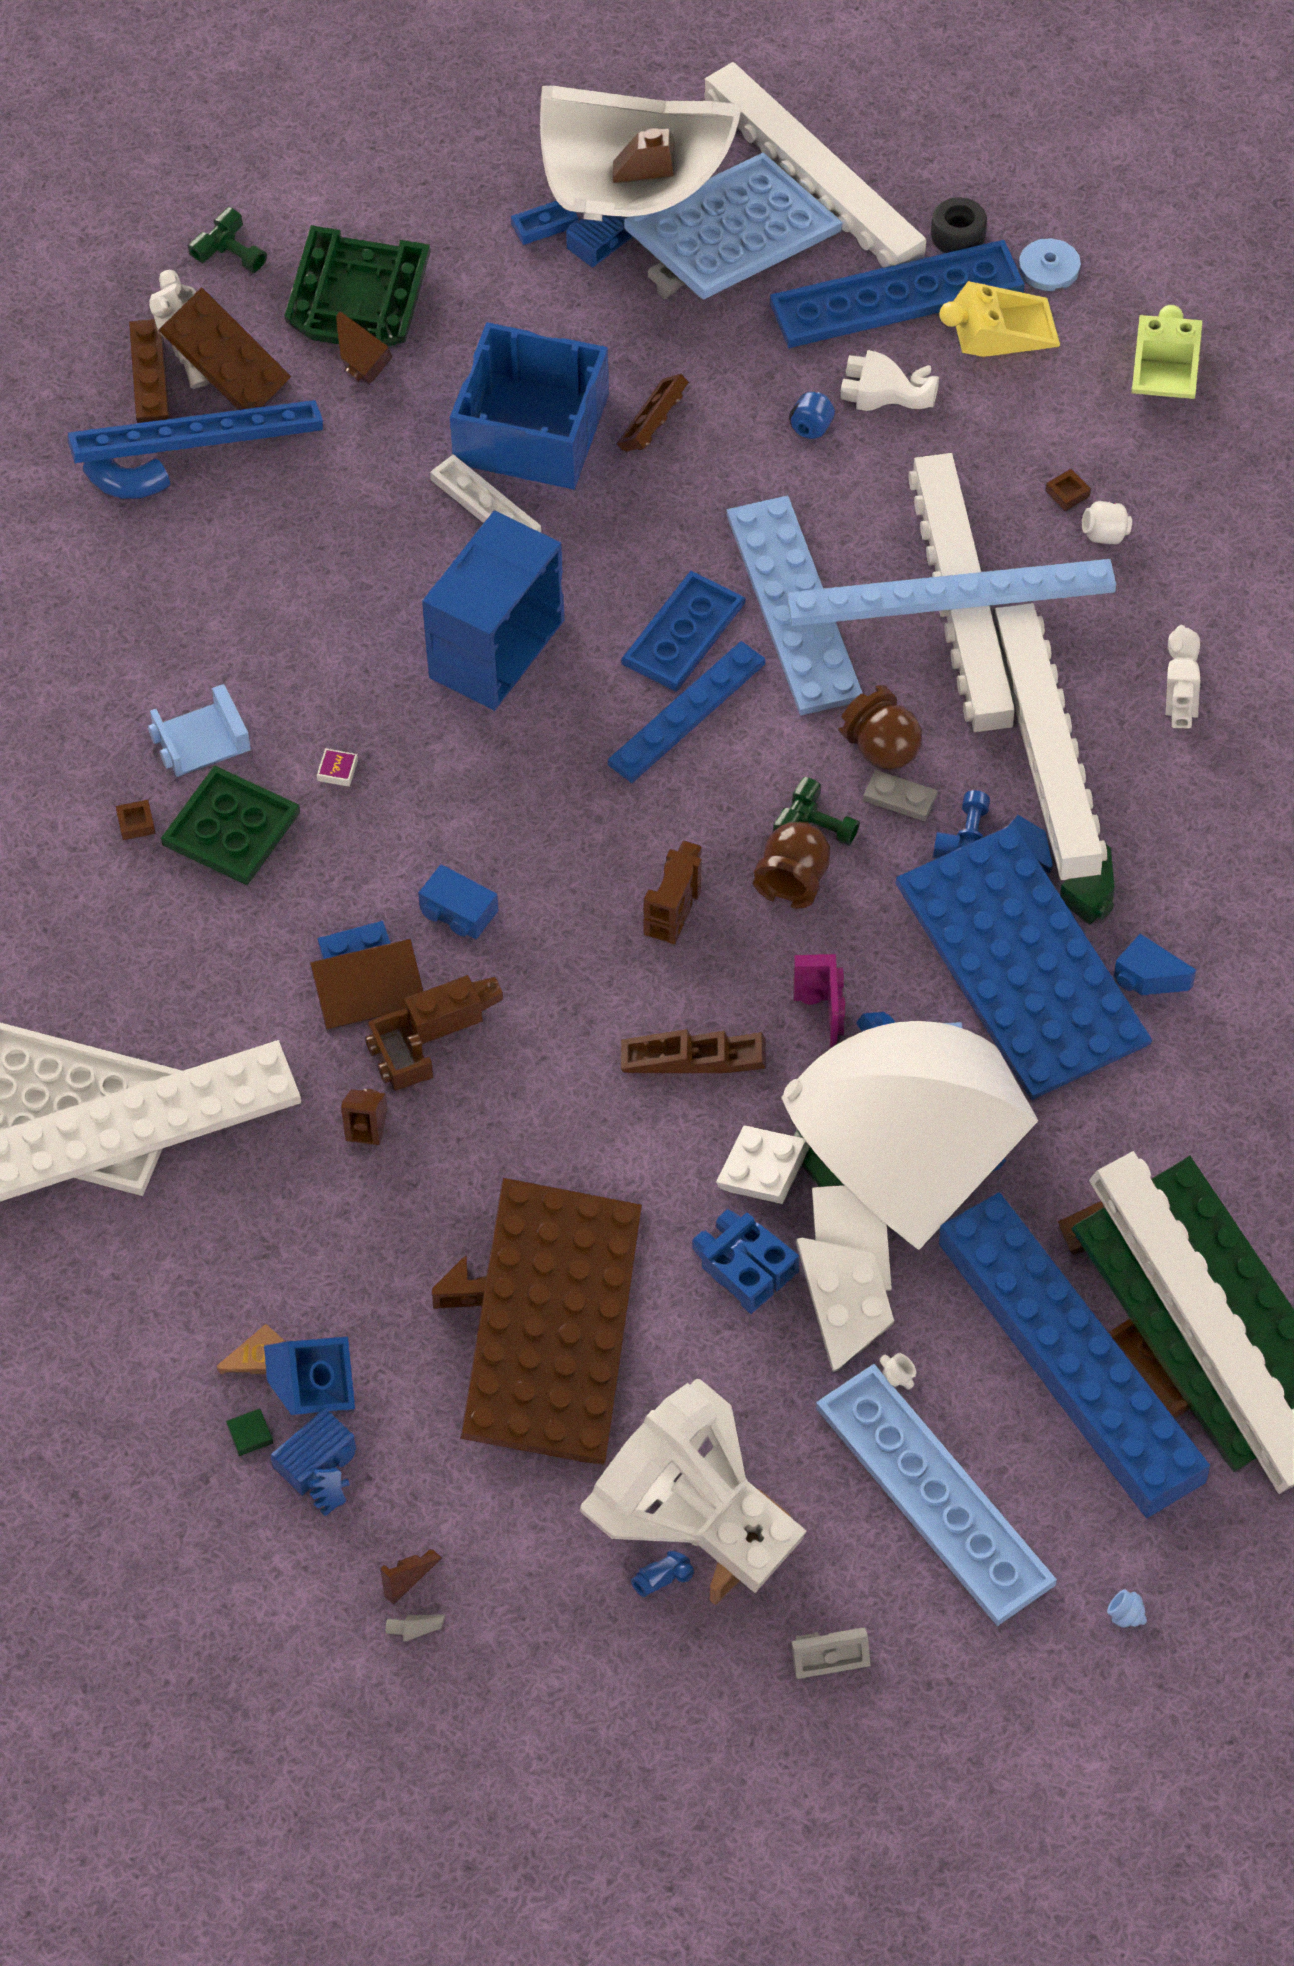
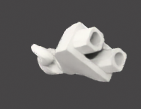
(886, 384)
(1183, 677)

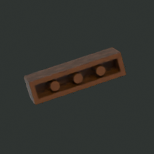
(149, 371)

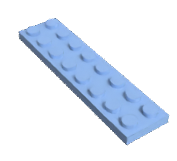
(778, 564)
(936, 1495)

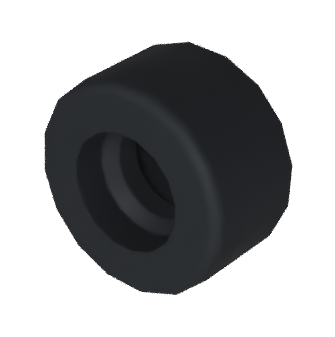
(958, 211)

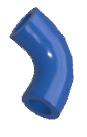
(127, 482)

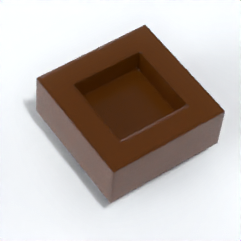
(1068, 489)
(135, 819)

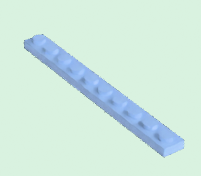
(951, 592)

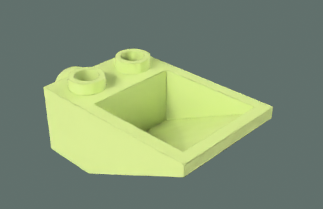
(1167, 354)

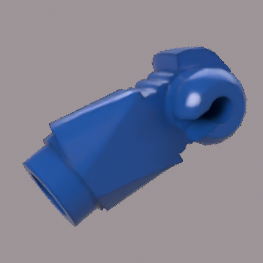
(662, 1573)

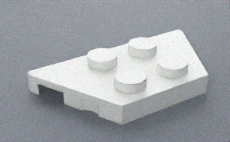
(845, 1296)

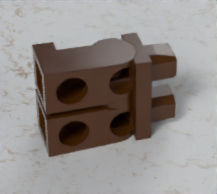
(669, 906)

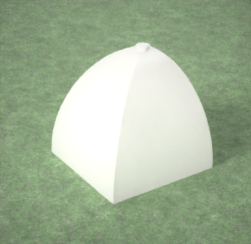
(589, 130)
(910, 1119)

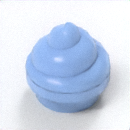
(1127, 1609)

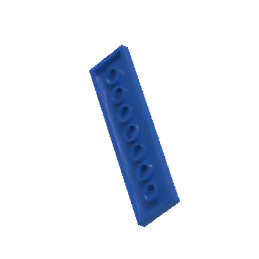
(890, 293)

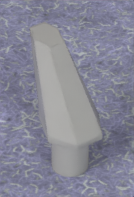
(414, 1625)

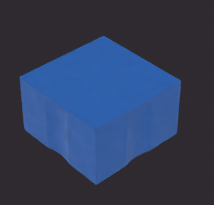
(530, 405)
(494, 610)

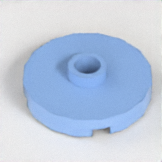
(1049, 275)

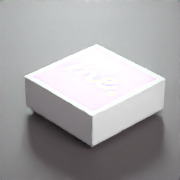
(337, 767)

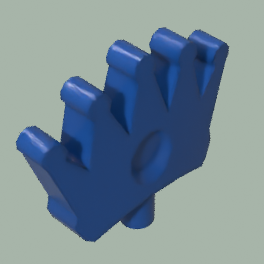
(329, 1489)

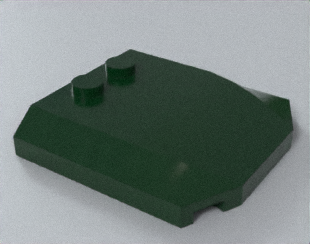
(360, 278)

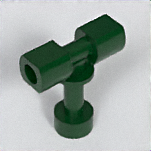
(223, 238)
(805, 810)

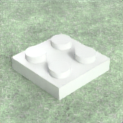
(763, 1164)

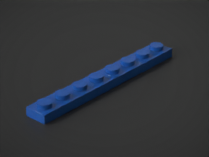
(194, 431)

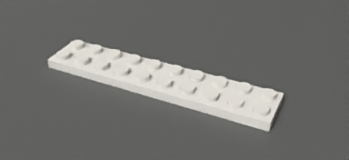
(145, 1119)

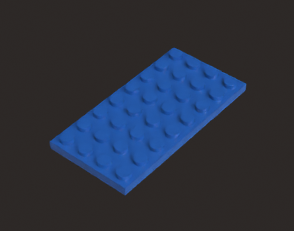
(1023, 961)

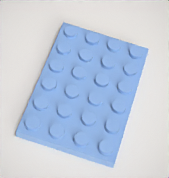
(735, 226)

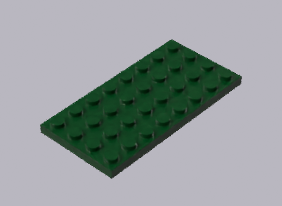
(1232, 1265)

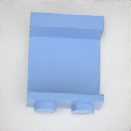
(201, 735)

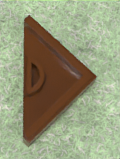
(408, 1572)

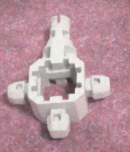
(165, 305)

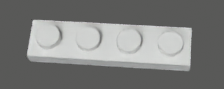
(476, 493)

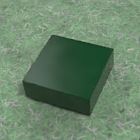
(249, 1432)

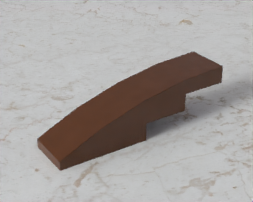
(699, 1053)

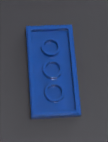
(683, 631)

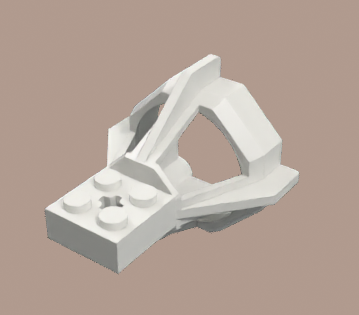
(710, 1499)

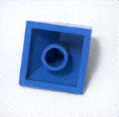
(311, 1374)

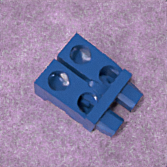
(746, 1259)

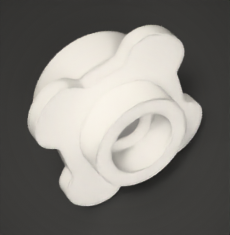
(899, 1370)

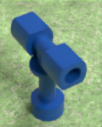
(974, 805)

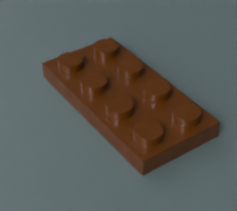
(224, 352)

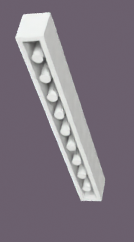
(817, 169)
(970, 629)
(1048, 742)
(1201, 1313)

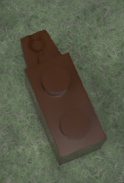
(451, 1006)

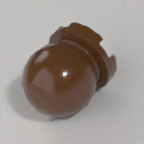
(882, 729)
(793, 864)

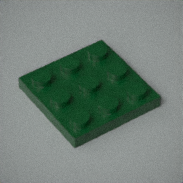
(230, 825)

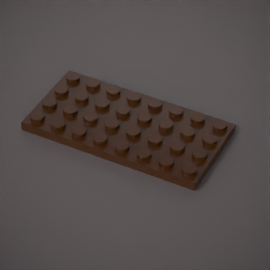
(552, 1322)

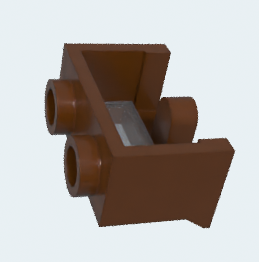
(398, 1050)

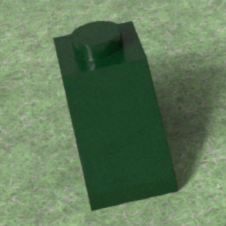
(1091, 895)

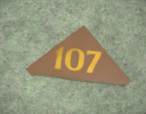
(250, 1354)

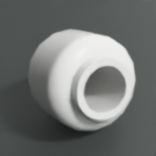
(1106, 522)

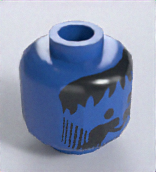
(811, 415)

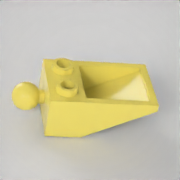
(999, 320)

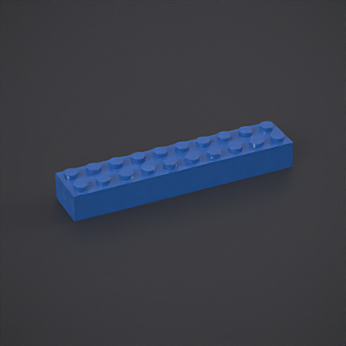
(1074, 1355)

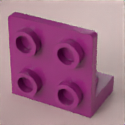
(817, 980)

